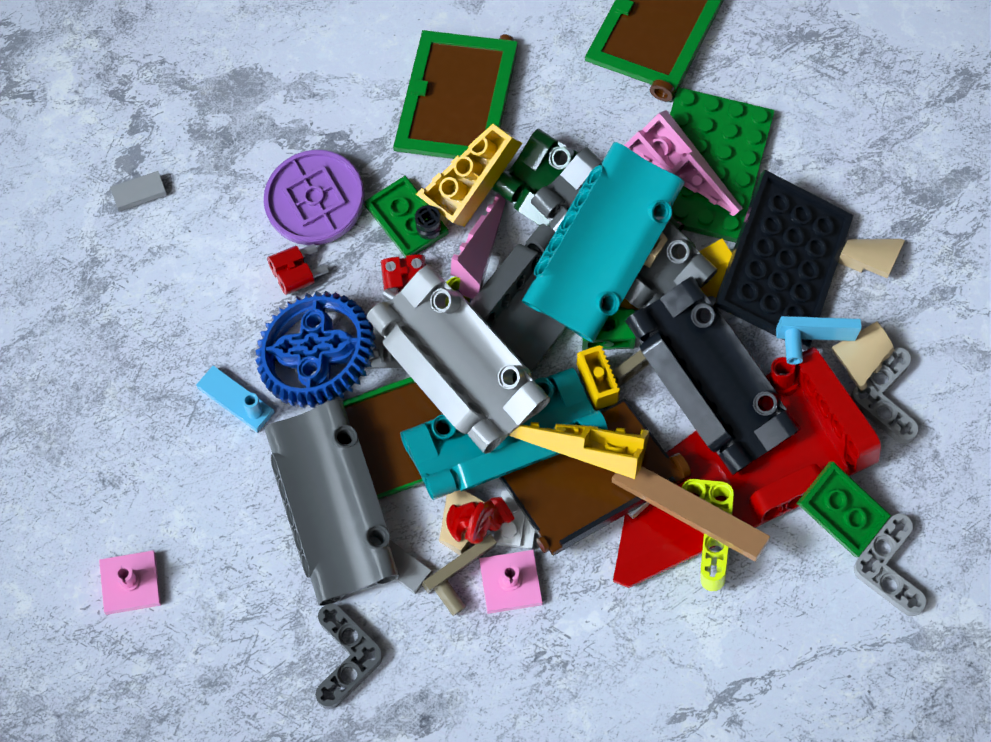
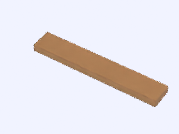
(695, 512)

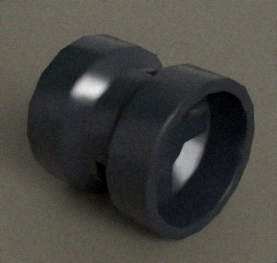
(431, 227)

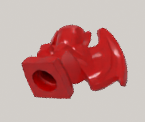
(477, 519)

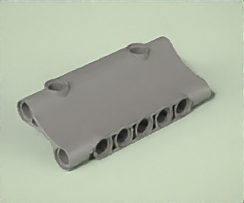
(457, 360)

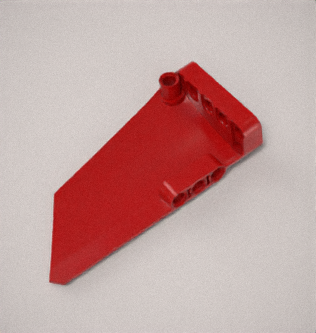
(770, 485)

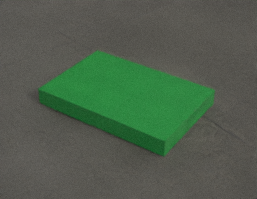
(395, 212)
(844, 509)

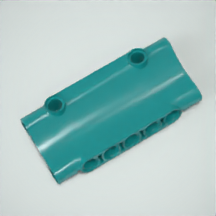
(603, 241)
(457, 463)

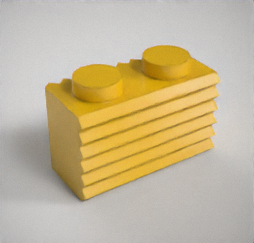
(598, 377)

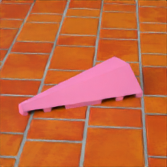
(669, 148)
(476, 251)

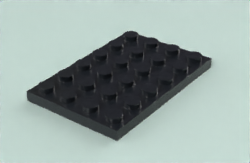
(783, 255)

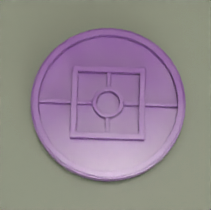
(314, 197)

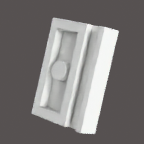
(518, 532)

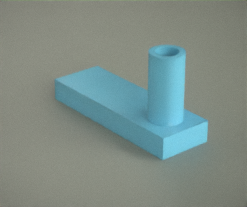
(813, 328)
(235, 398)

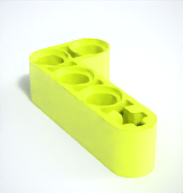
(708, 491)

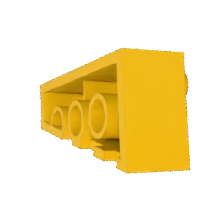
(471, 176)

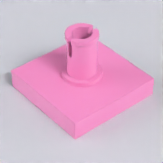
(510, 581)
(130, 582)

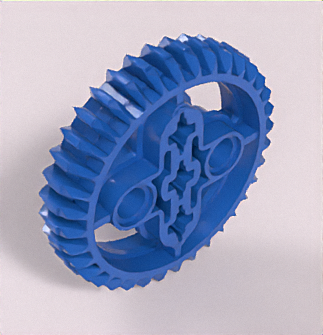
(315, 349)

